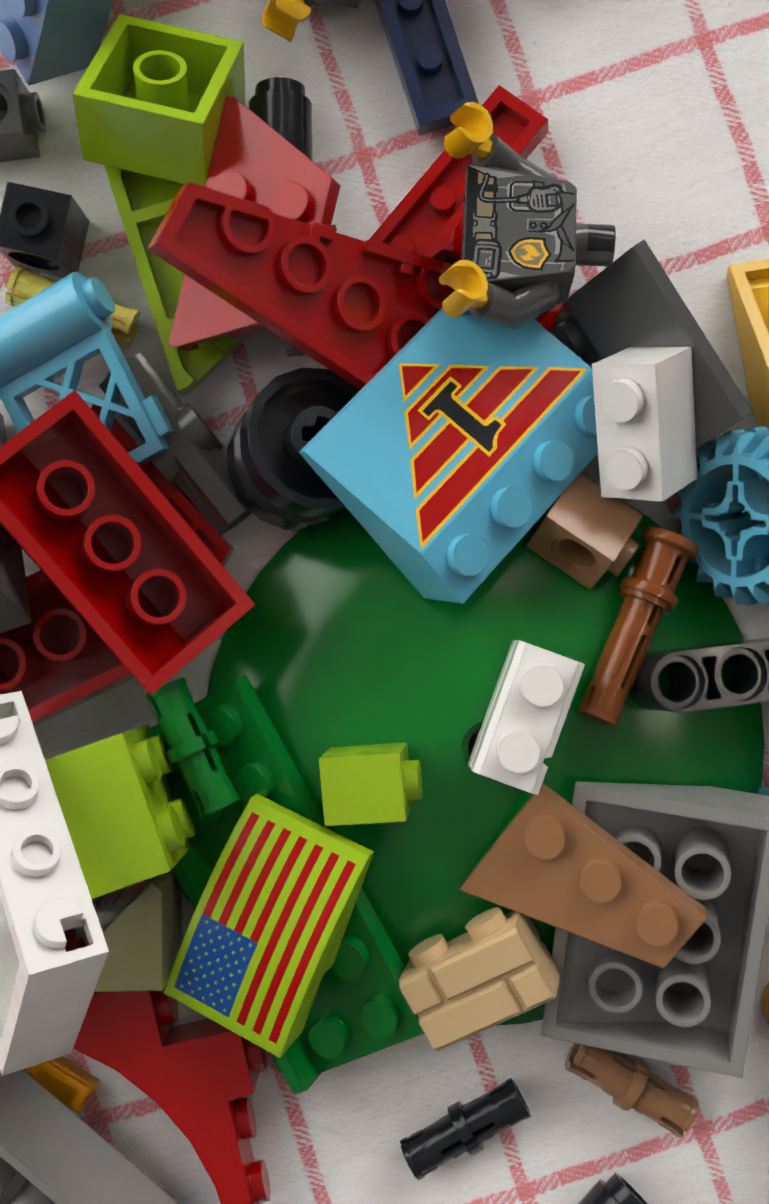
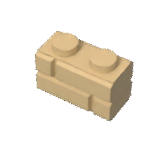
(478, 977)

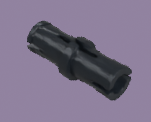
(464, 1128)

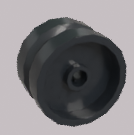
(266, 447)

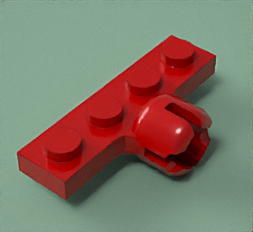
(432, 211)

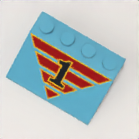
(460, 447)

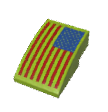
(268, 924)

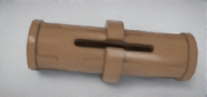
(634, 1086)

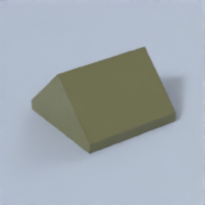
(144, 939)

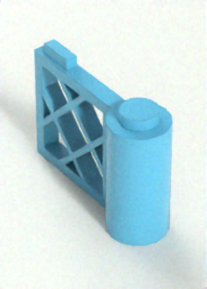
(56, 336)

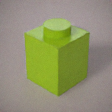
(369, 784)

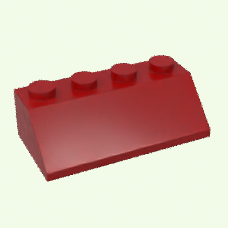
(114, 543)

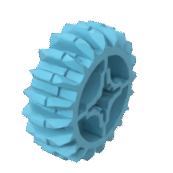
(715, 515)

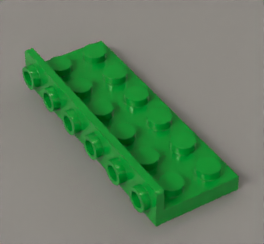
(360, 995)

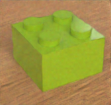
(157, 98)
(121, 809)

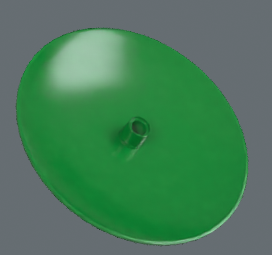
(362, 659)

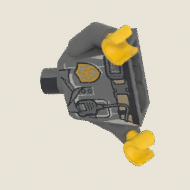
(515, 230)

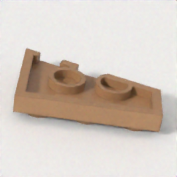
(584, 881)

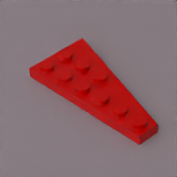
(313, 287)

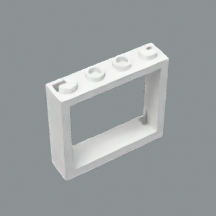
(40, 898)

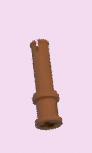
(646, 598)

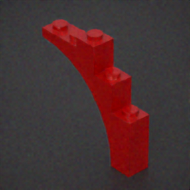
(190, 1072)

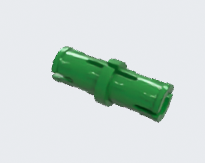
(192, 747)

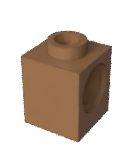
(587, 533)

